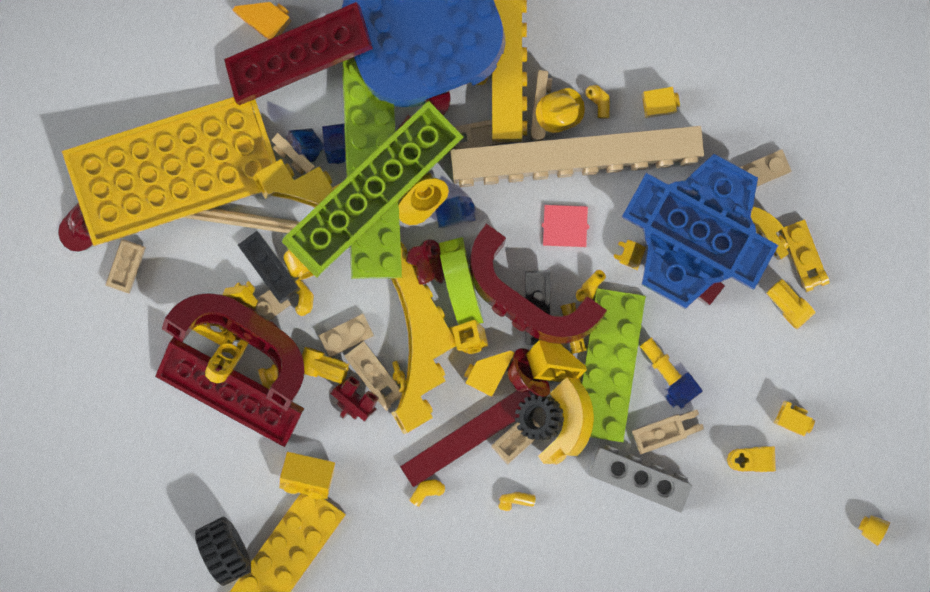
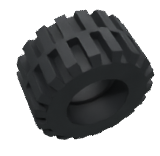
(223, 551)

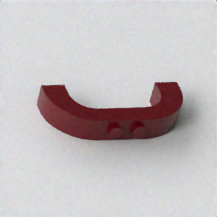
(517, 308)
(251, 328)

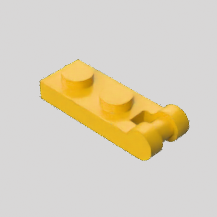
(804, 255)

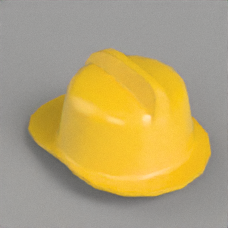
(560, 110)
(422, 200)

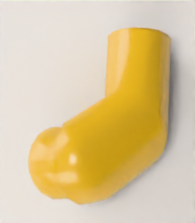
(601, 99)
(590, 285)
(305, 300)
(427, 488)
(516, 498)

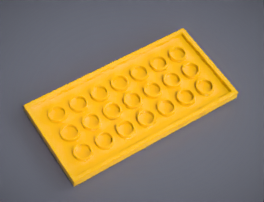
(169, 168)

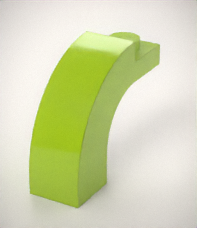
(459, 281)

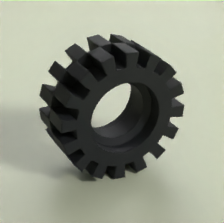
(526, 417)

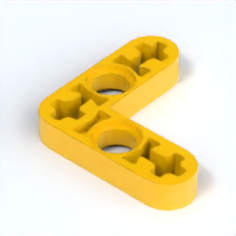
(225, 340)

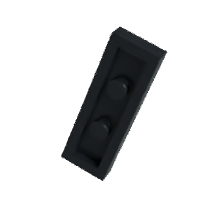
(269, 267)
(538, 293)

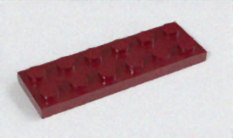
(298, 53)
(235, 397)

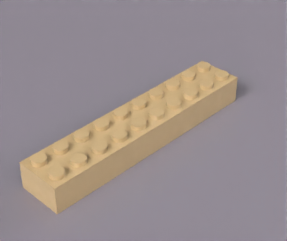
(577, 155)

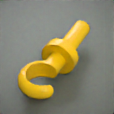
(399, 376)

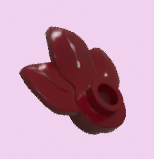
(427, 262)

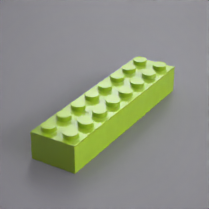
(372, 189)

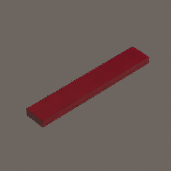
(463, 439)

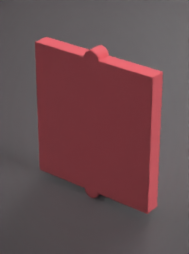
(565, 226)

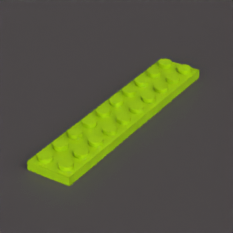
(367, 127)

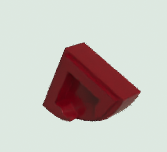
(441, 102)

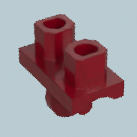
(353, 403)

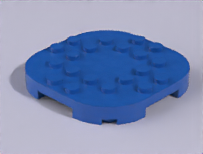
(428, 47)

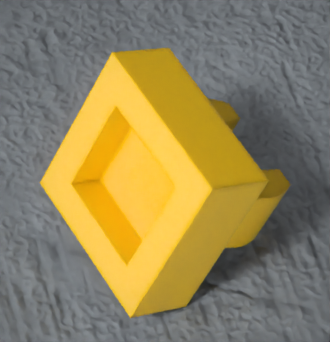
(631, 255)
(242, 294)

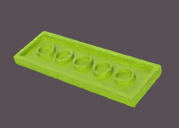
(612, 362)

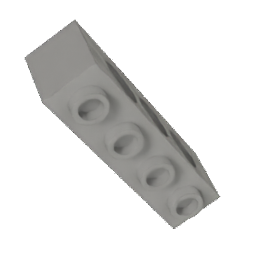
(674, 498)

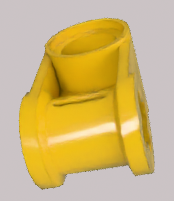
(756, 459)

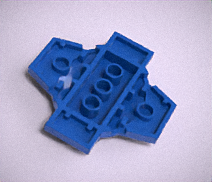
(699, 231)

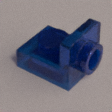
(305, 142)
(334, 143)
(455, 211)
(682, 391)

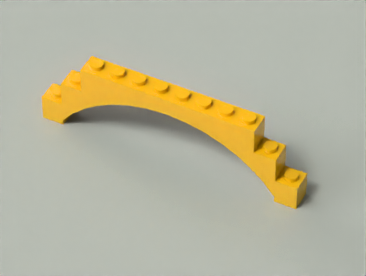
(424, 321)

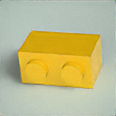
(306, 475)

